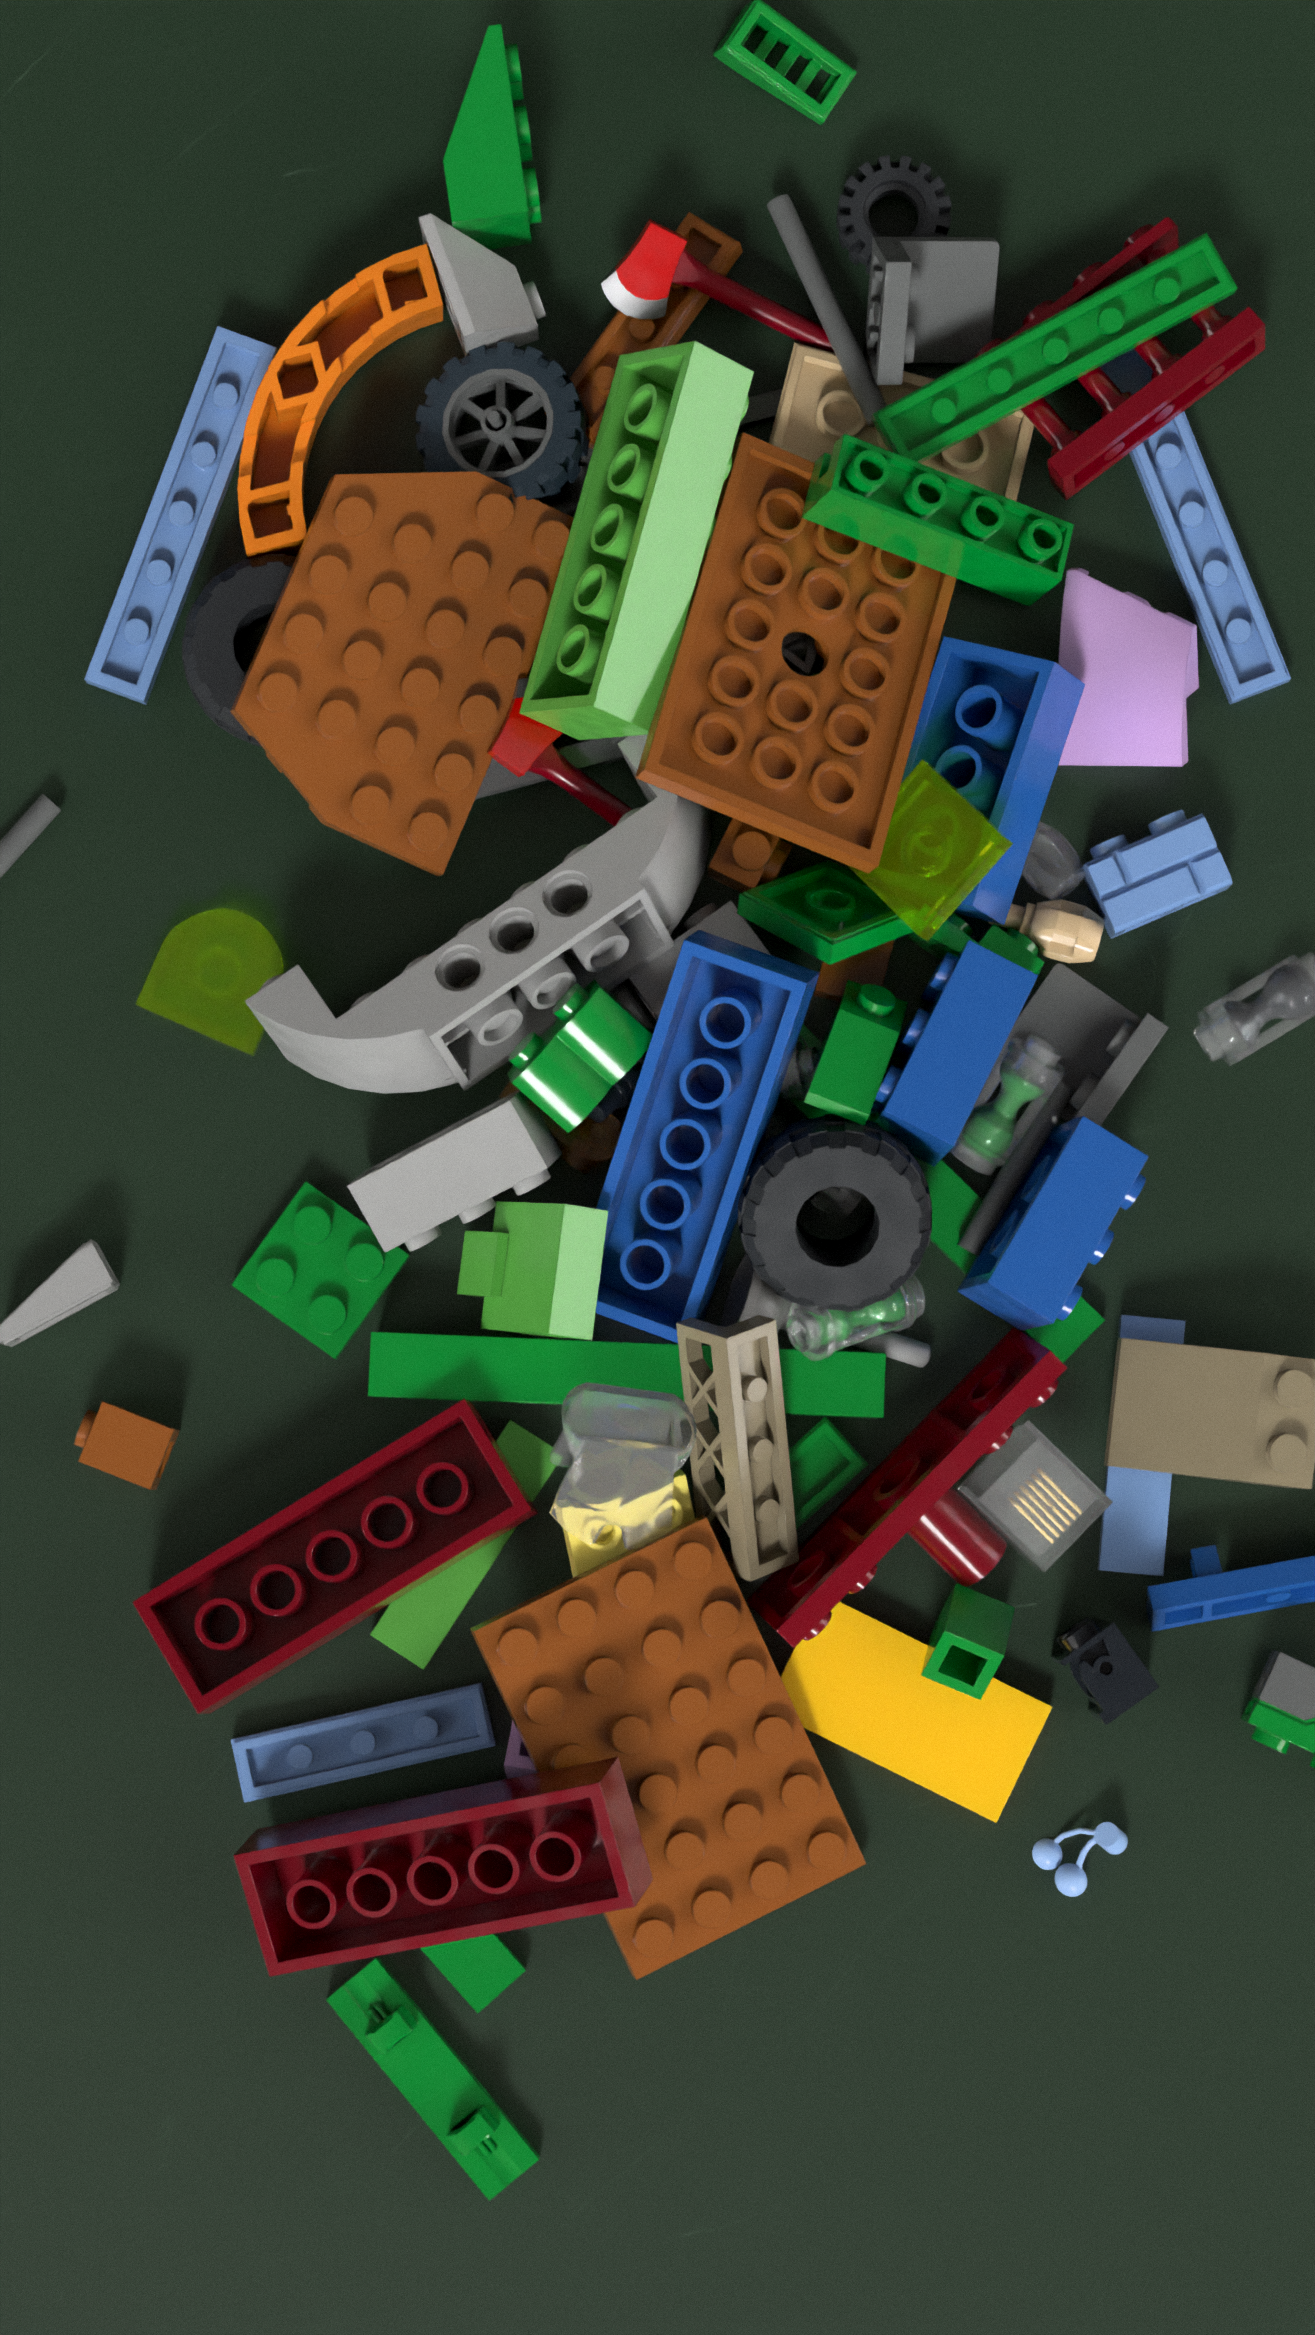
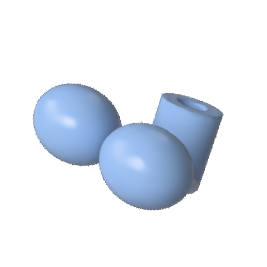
(1070, 1877)

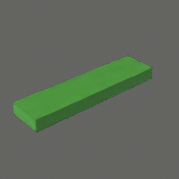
(425, 1615)

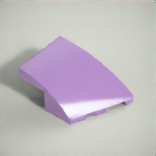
(1134, 674)

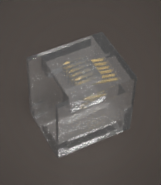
(1033, 1496)

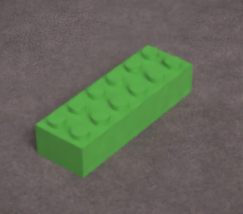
(637, 541)

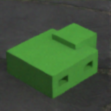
(536, 1269)

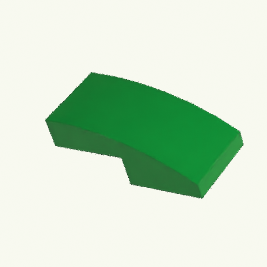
(956, 933)

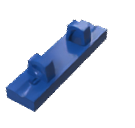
(1228, 1594)

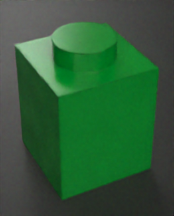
(968, 1641)

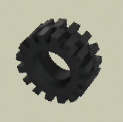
(885, 180)

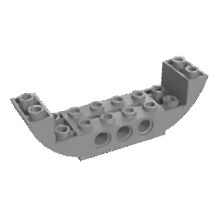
(501, 976)

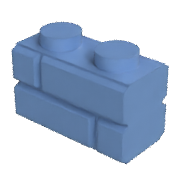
(1156, 873)

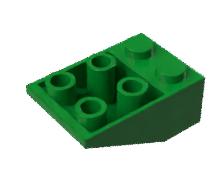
(482, 164)

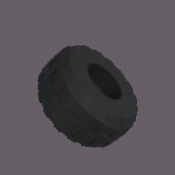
(218, 629)
(848, 1270)

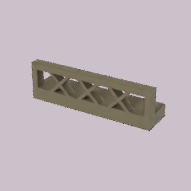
(751, 1441)

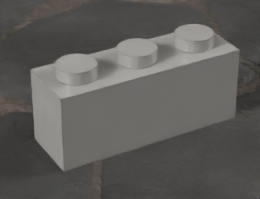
(456, 1172)

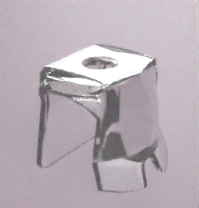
(620, 1461)

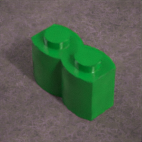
(579, 1054)

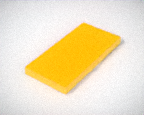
(867, 1693)

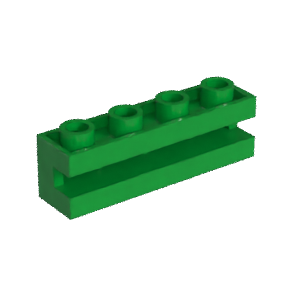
(937, 520)

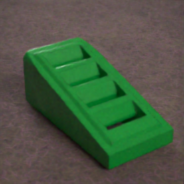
(773, 80)

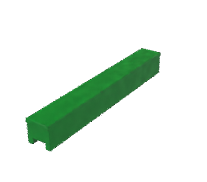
(550, 1368)

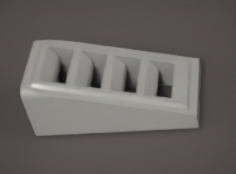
(71, 1287)

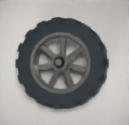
(497, 372)

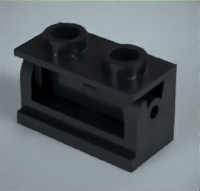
(1104, 1668)

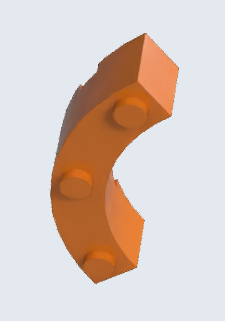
(305, 379)

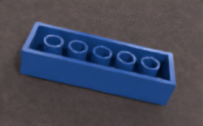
(696, 1129)

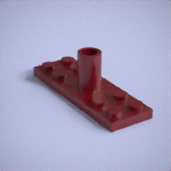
(915, 1494)

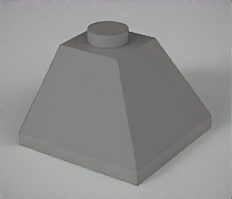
(480, 289)

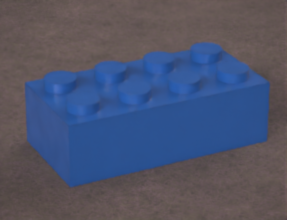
(997, 735)

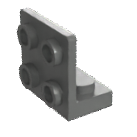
(928, 302)
(1097, 1038)

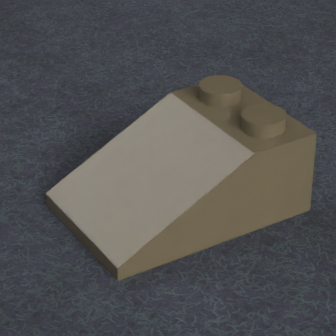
(1212, 1413)

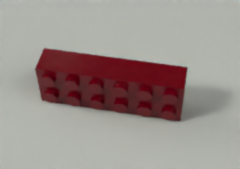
(335, 1557)
(444, 1867)

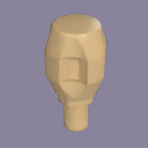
(1058, 929)

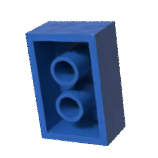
(950, 1049)
(1056, 1225)

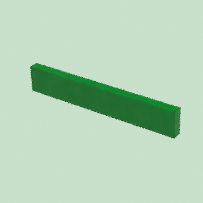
(1055, 352)

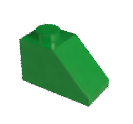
(856, 1051)

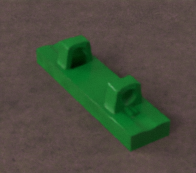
(432, 2078)

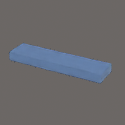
(1137, 1520)
(363, 1742)

